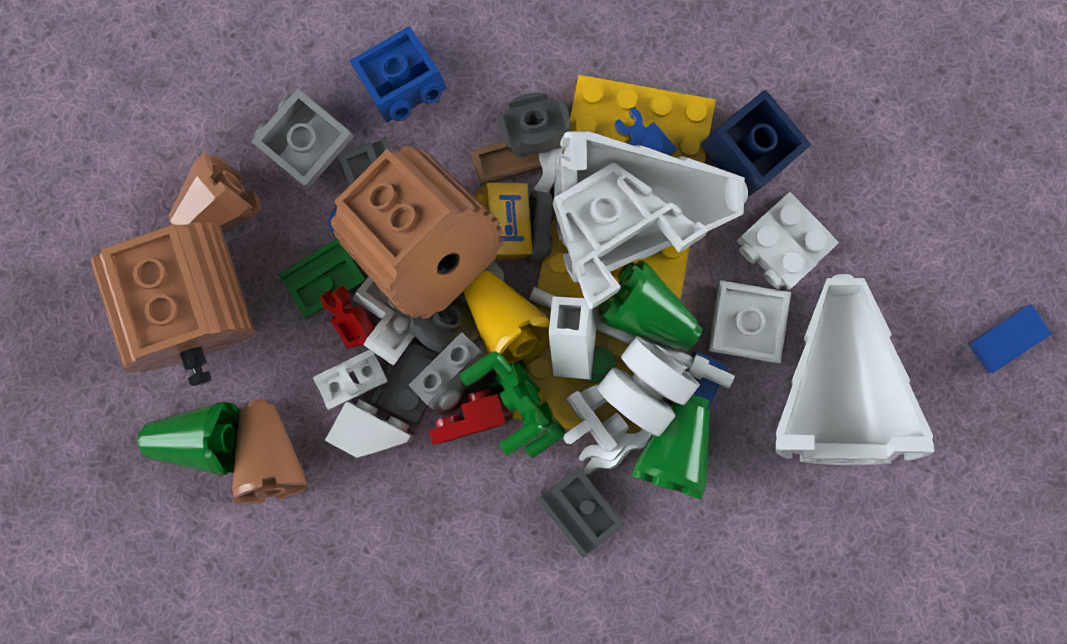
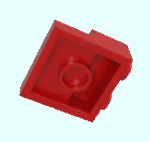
(480, 413)

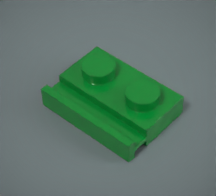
(318, 273)

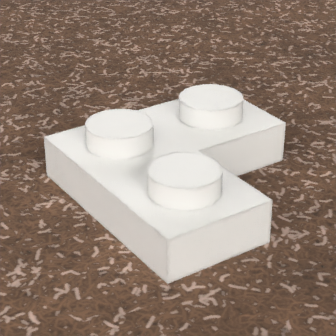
(392, 332)

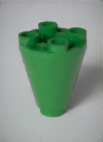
(649, 309)
(680, 453)

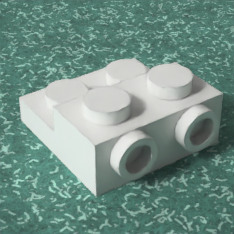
(786, 243)

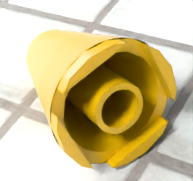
(506, 319)

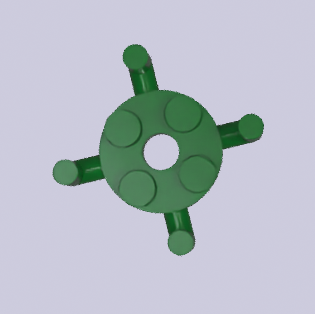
(522, 395)

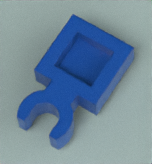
(649, 137)

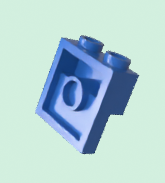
(399, 75)

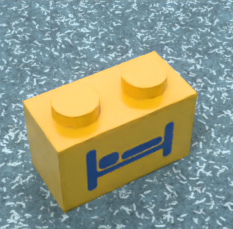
(511, 207)

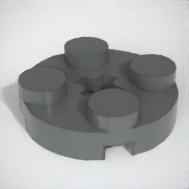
(526, 139)
(438, 335)

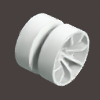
(654, 376)

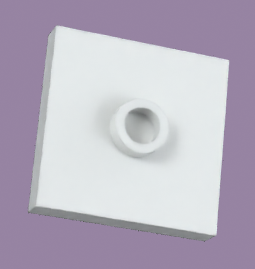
(749, 322)

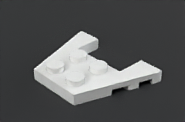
(608, 212)

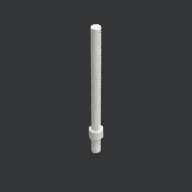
(695, 366)

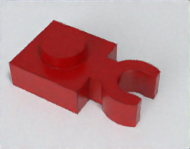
(349, 322)

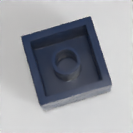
(756, 142)

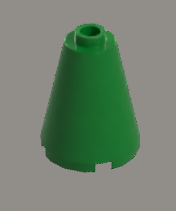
(194, 439)

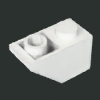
(572, 337)
(364, 433)

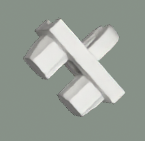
(338, 386)
(604, 433)

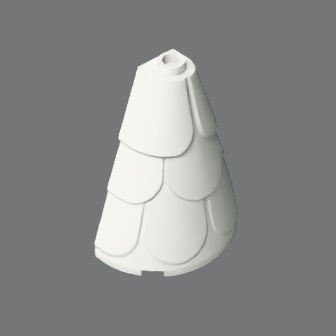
(696, 188)
(850, 387)

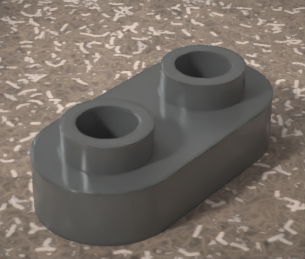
(541, 216)

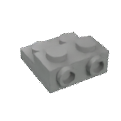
(301, 138)
(440, 381)

